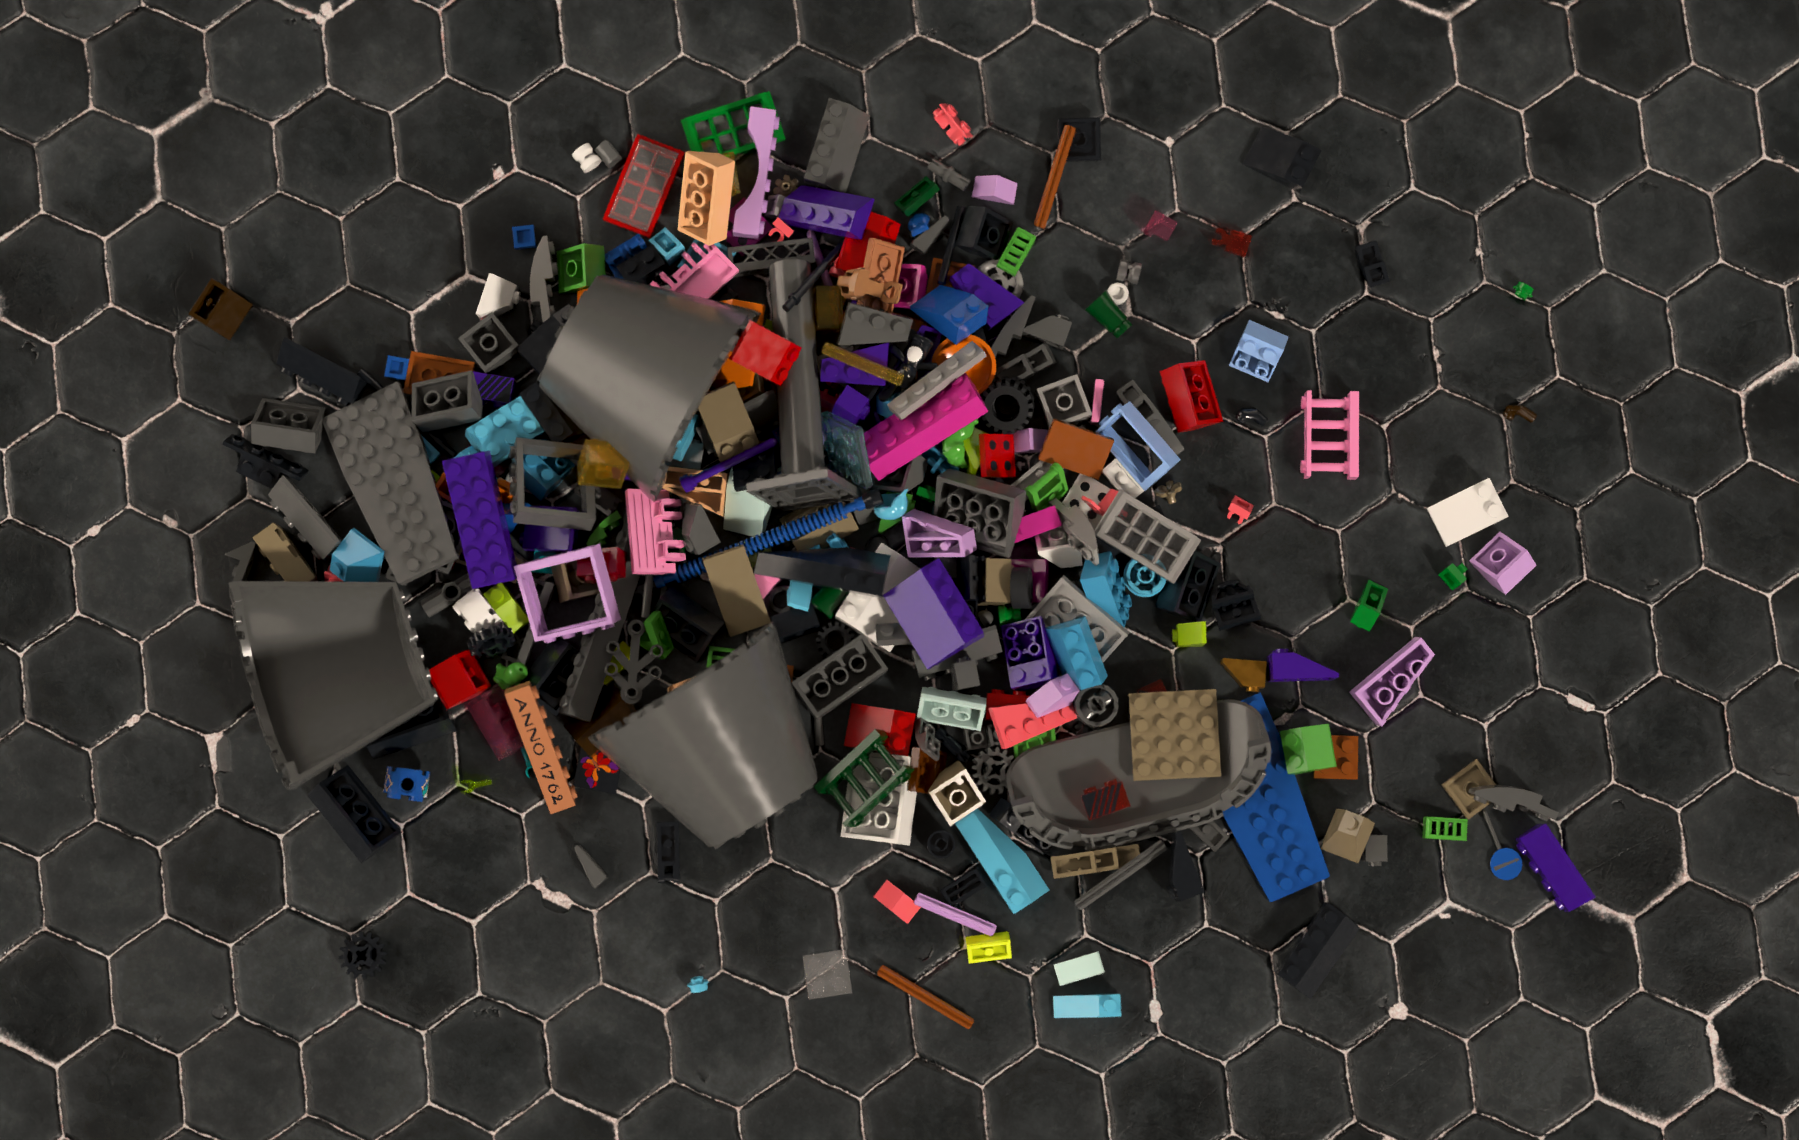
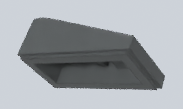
(926, 240)
(593, 871)

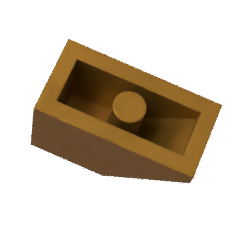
(1246, 673)

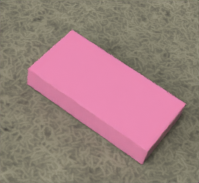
(1097, 401)

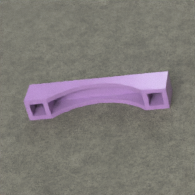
(748, 216)

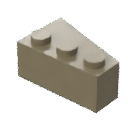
(283, 555)

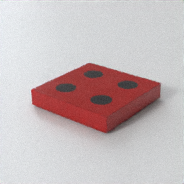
(997, 455)

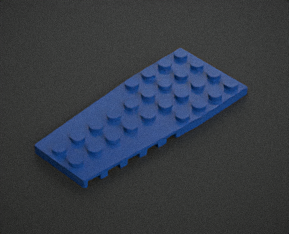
(1276, 826)

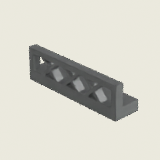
(762, 267)
(529, 642)

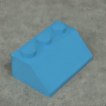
(1077, 652)

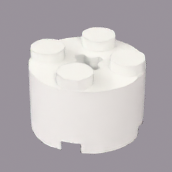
(476, 611)

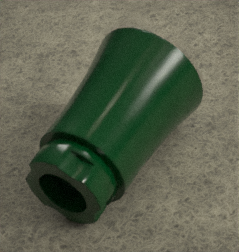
(1109, 314)
(828, 600)

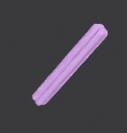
(955, 914)

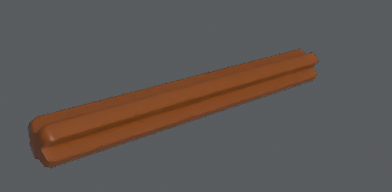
(1054, 176)
(925, 997)

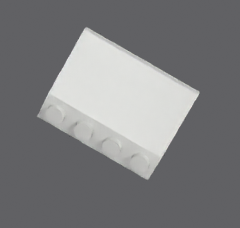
(864, 611)
(891, 818)

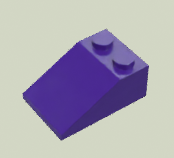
(1294, 667)

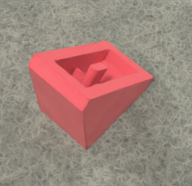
(897, 901)

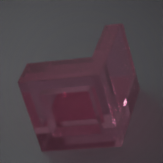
(1160, 226)

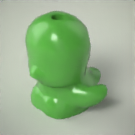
(510, 675)

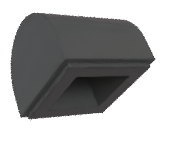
(608, 154)

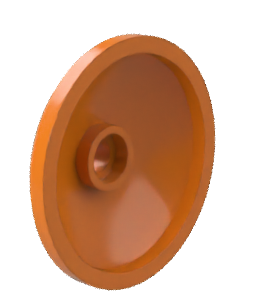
(981, 373)

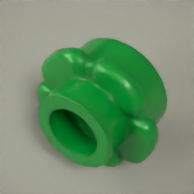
(1523, 290)

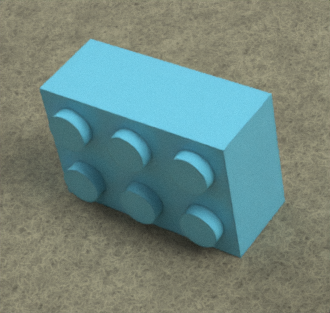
(502, 427)

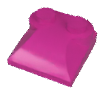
(914, 283)

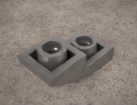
(926, 738)

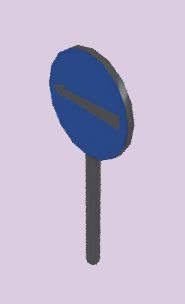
(1505, 862)

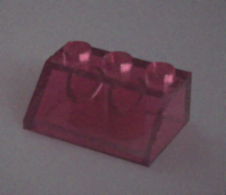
(496, 722)

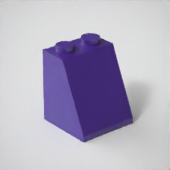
(549, 538)

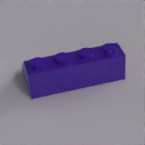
(827, 211)
(1554, 867)

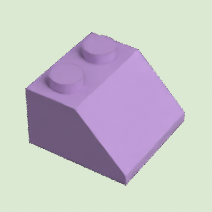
(1503, 562)

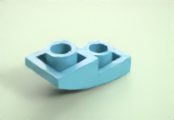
(799, 595)

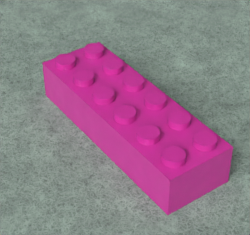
(900, 441)

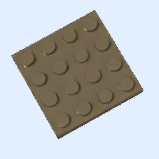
(1174, 735)

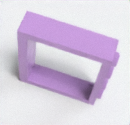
(533, 605)

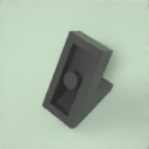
(246, 555)

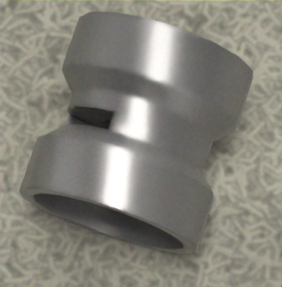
(1134, 271)

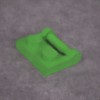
(1055, 488)

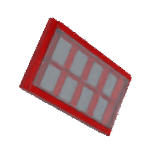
(643, 186)

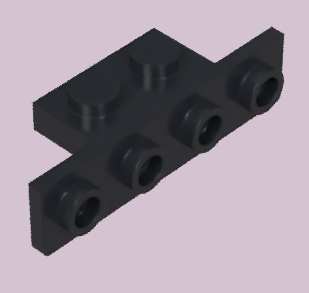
(262, 464)

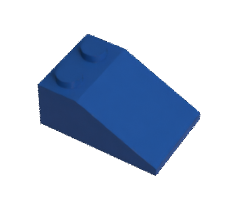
(952, 312)

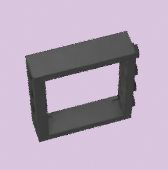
(547, 517)

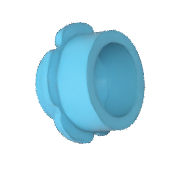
(698, 984)

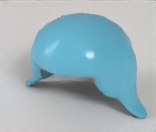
(894, 506)

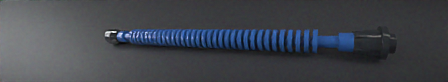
(866, 501)

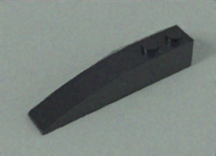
(830, 568)

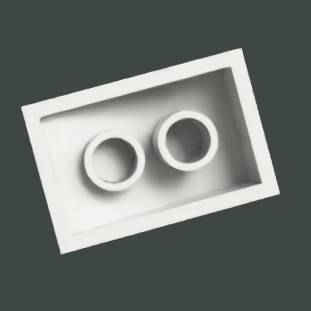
(1467, 512)

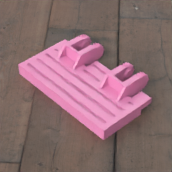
(705, 277)
(649, 535)

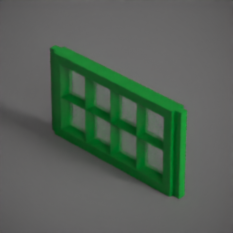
(726, 127)

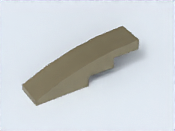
(1093, 861)

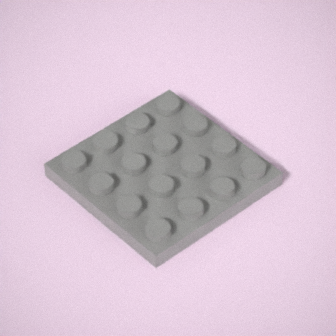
(1067, 603)

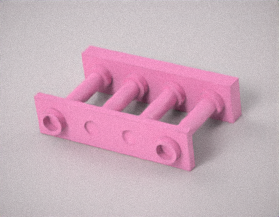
(1350, 424)

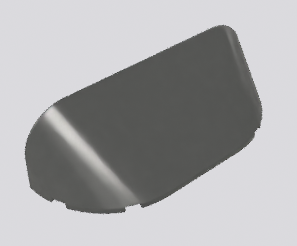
(1052, 776)

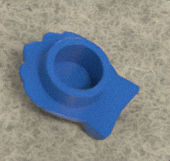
(918, 224)

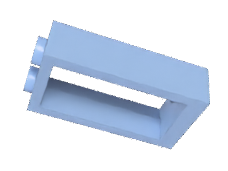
(1127, 456)

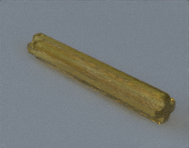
(862, 363)

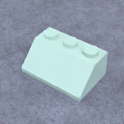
(951, 708)

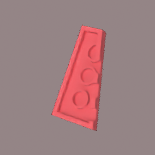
(1019, 723)

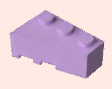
(936, 537)

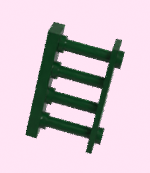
(844, 771)

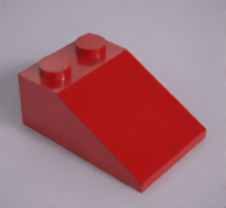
(765, 353)
(895, 723)

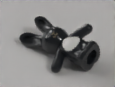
(911, 362)

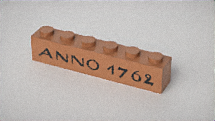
(540, 746)

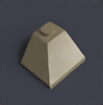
(955, 793)
(1347, 835)

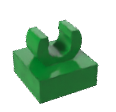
(1453, 575)

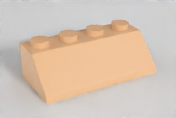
(706, 196)

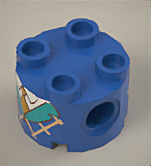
(419, 783)

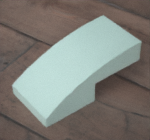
(1079, 968)

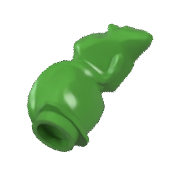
(954, 448)

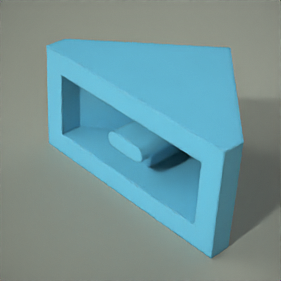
(667, 246)

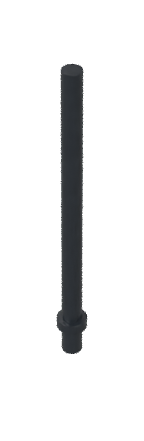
(795, 298)

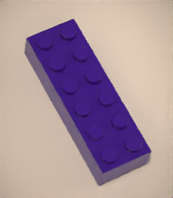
(480, 519)

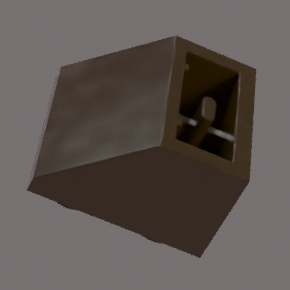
(220, 309)

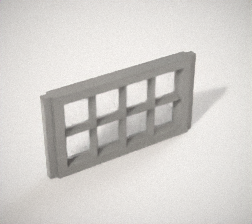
(1146, 536)

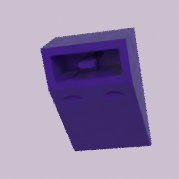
(1028, 654)

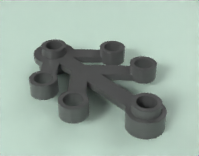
(632, 665)

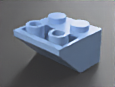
(1258, 351)

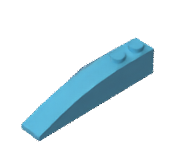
(1003, 861)

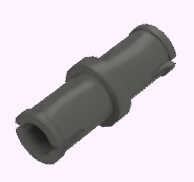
(948, 174)

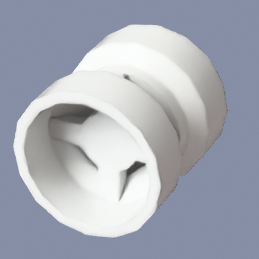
(586, 157)

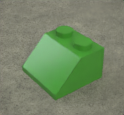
(579, 267)
(1308, 749)

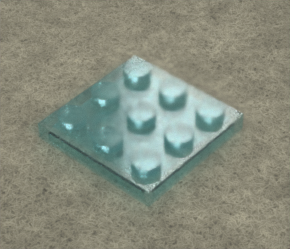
(846, 450)

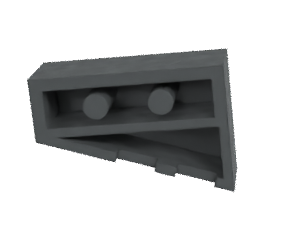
(872, 325)

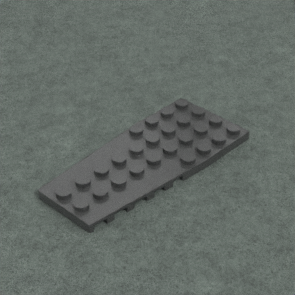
(392, 481)

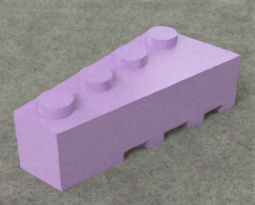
(1389, 682)

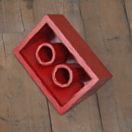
(854, 250)
(1191, 396)

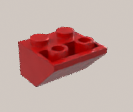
(458, 679)

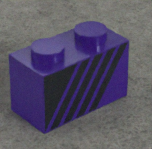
(495, 389)

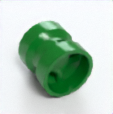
(1008, 615)

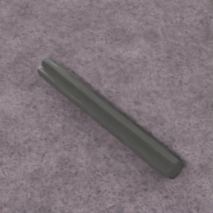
(1120, 875)

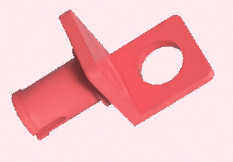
(1104, 504)

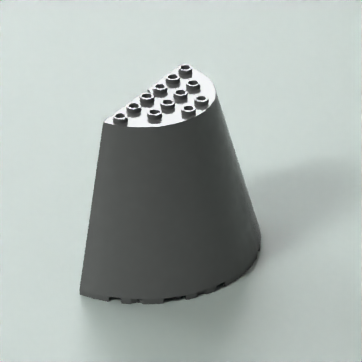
(639, 367)
(327, 668)
(720, 744)

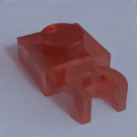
(1236, 242)

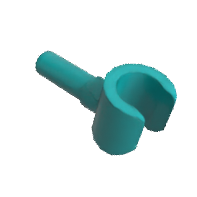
(527, 760)

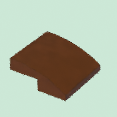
(925, 770)

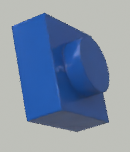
(524, 237)
(396, 368)

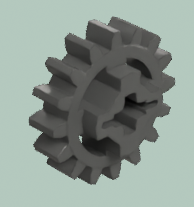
(988, 764)

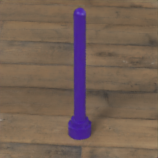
(689, 482)

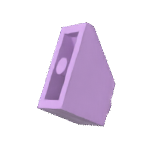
(1053, 696)

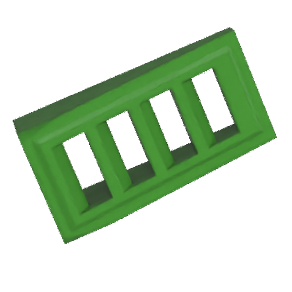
(1023, 240)
(1427, 828)

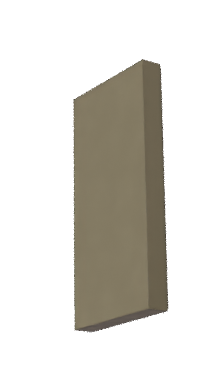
(736, 590)

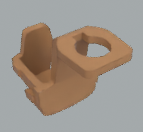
(859, 284)

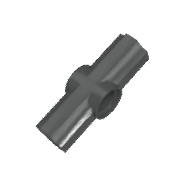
(439, 600)

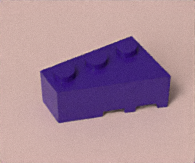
(852, 406)

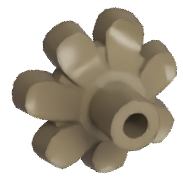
(783, 183)
(1168, 491)

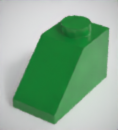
(1369, 605)

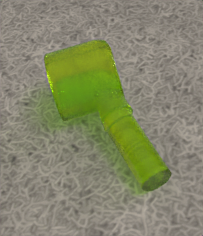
(472, 785)

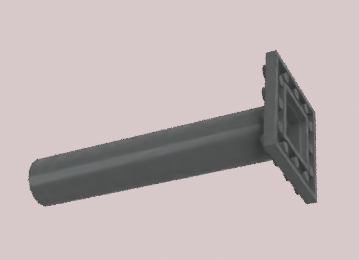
(803, 474)

